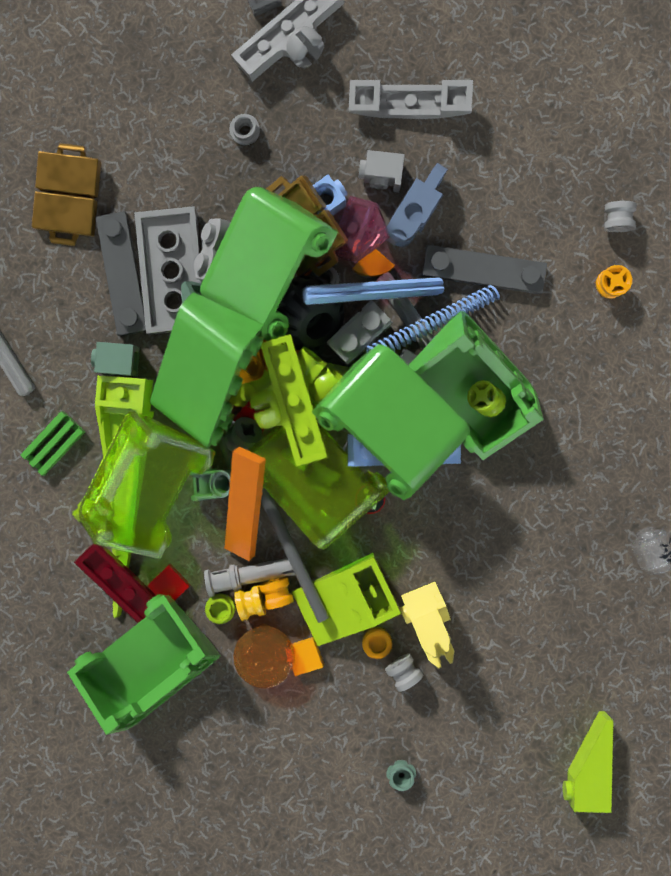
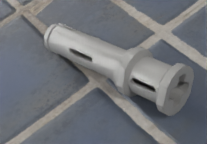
(236, 577)

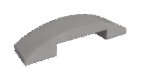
(410, 101)

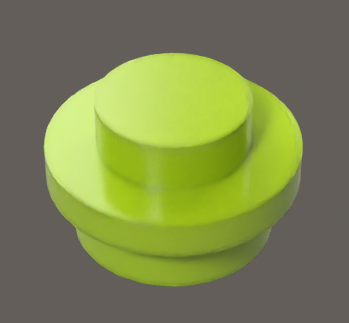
(220, 608)

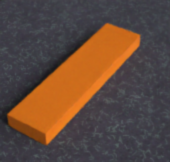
(244, 502)

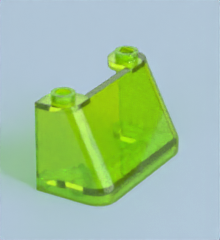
(140, 485)
(322, 495)

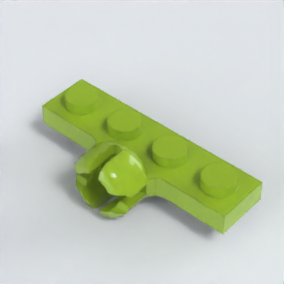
(288, 402)

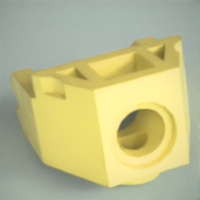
(428, 613)

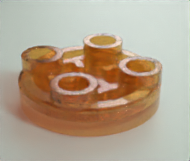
(264, 656)

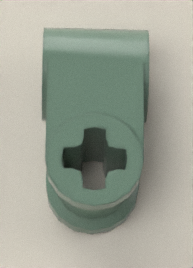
(211, 484)

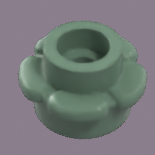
(401, 783)

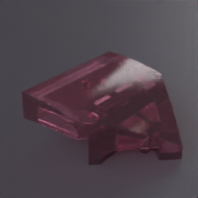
(363, 227)

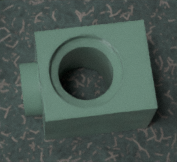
(115, 359)

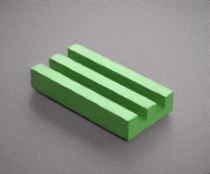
(36, 461)

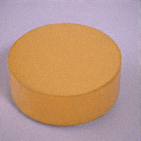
(377, 643)

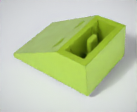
(353, 598)

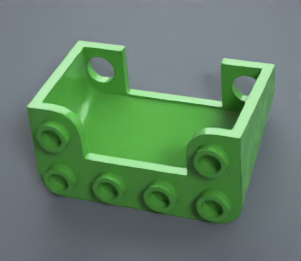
(204, 367)

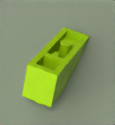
(591, 769)

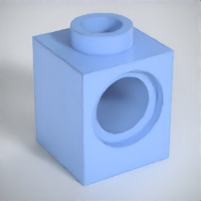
(336, 190)

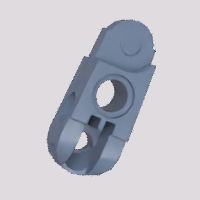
(416, 208)

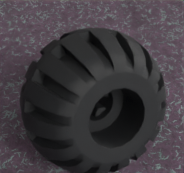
(312, 323)

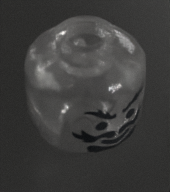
(652, 550)

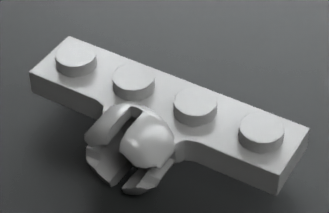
(287, 35)

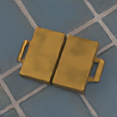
(69, 180)
(305, 195)

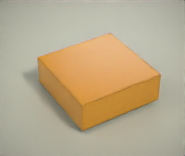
(307, 656)

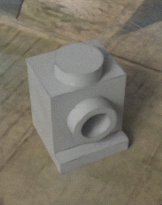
(382, 169)

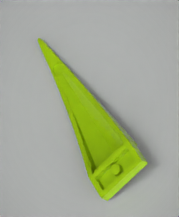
(112, 402)

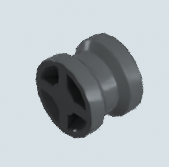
(251, 434)

